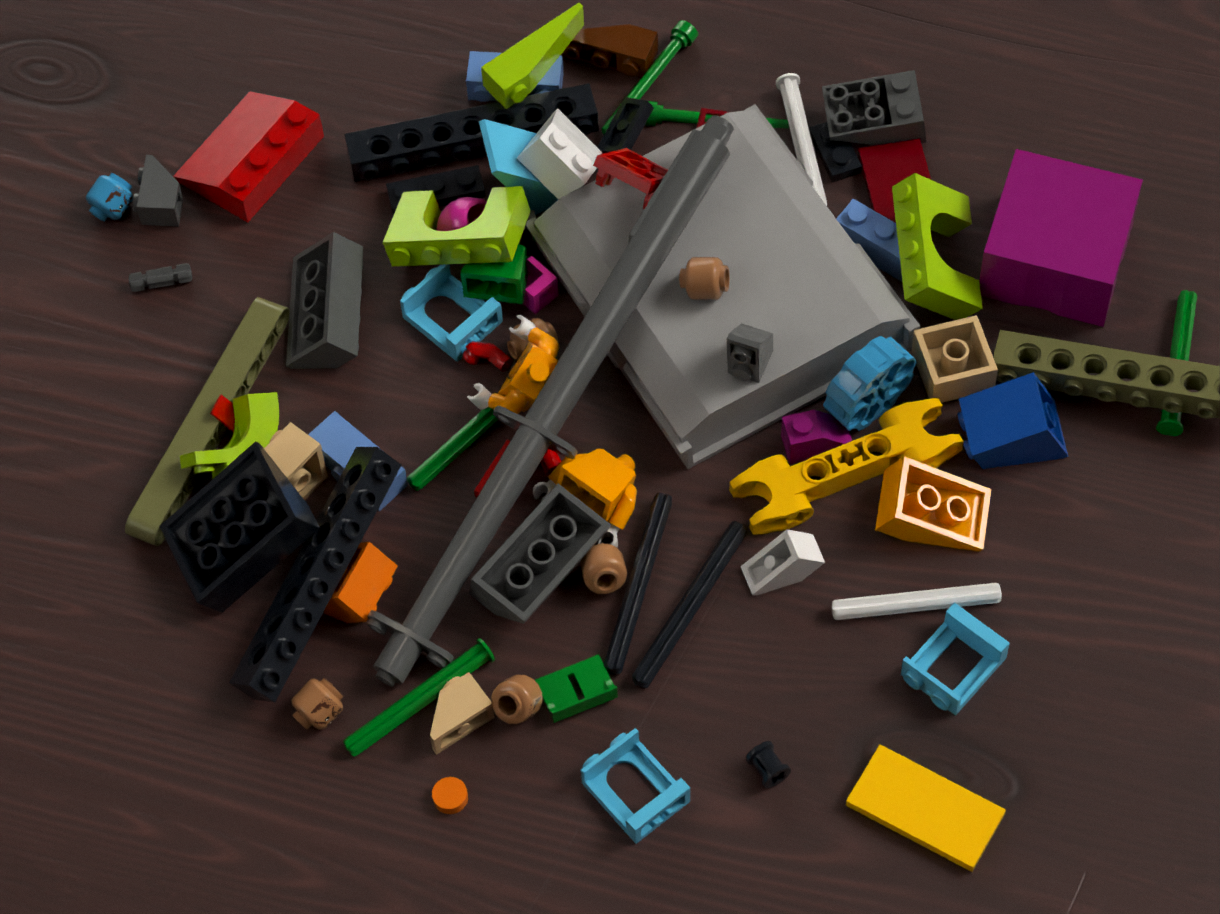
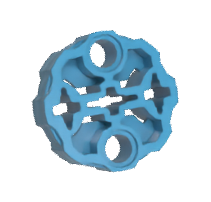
(869, 383)

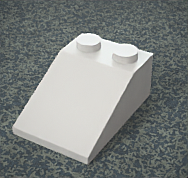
(560, 156)

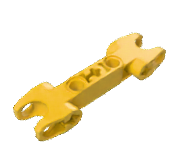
(792, 489)

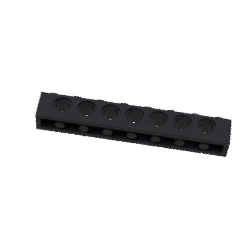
(459, 132)
(315, 574)

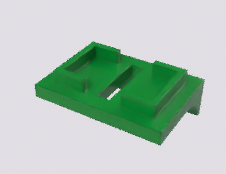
(592, 681)

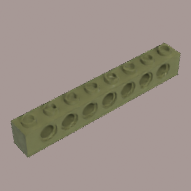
(1111, 366)

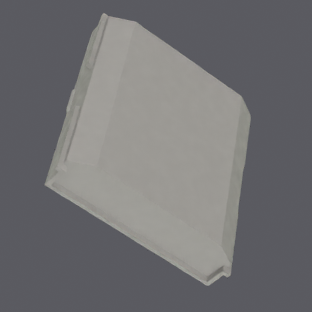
(788, 276)

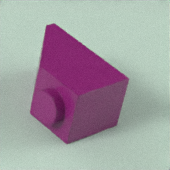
(811, 434)

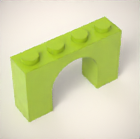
(488, 239)
(926, 278)

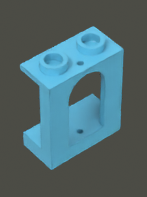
(440, 282)
(974, 633)
(628, 749)

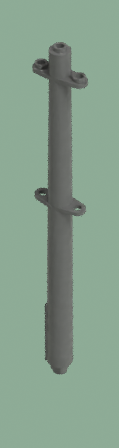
(537, 432)

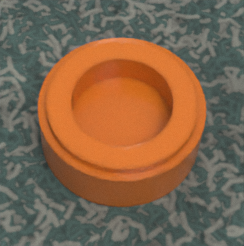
(450, 795)

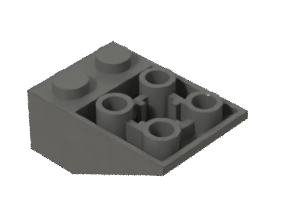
(875, 110)

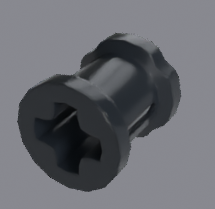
(768, 764)

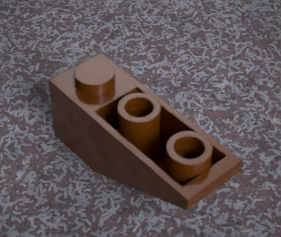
(615, 47)

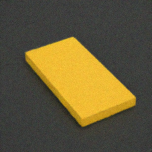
(925, 807)

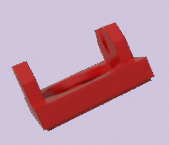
(631, 169)

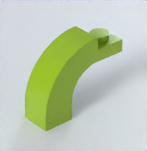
(255, 420)

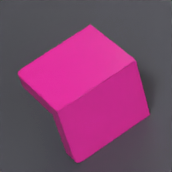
(540, 286)

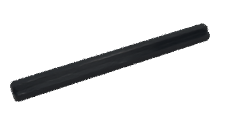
(638, 583)
(689, 604)

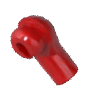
(488, 351)

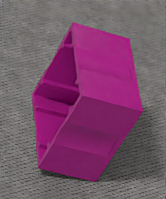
(1059, 237)

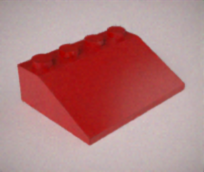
(252, 153)

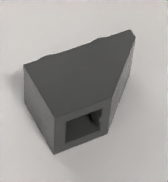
(159, 195)
(748, 352)

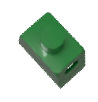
(498, 280)

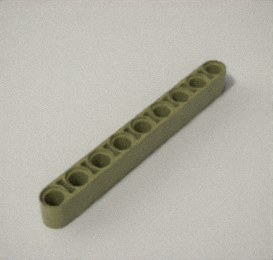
(200, 430)

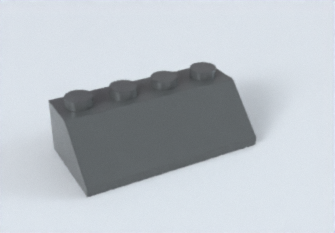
(325, 304)
(538, 556)

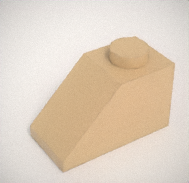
(459, 711)

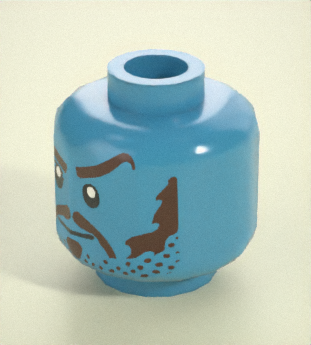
(109, 197)

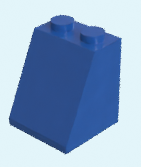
(1012, 424)

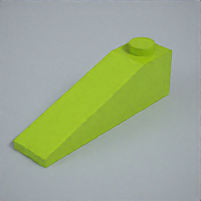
(522, 66)

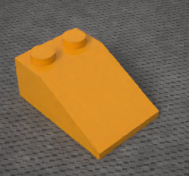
(932, 506)

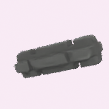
(160, 277)

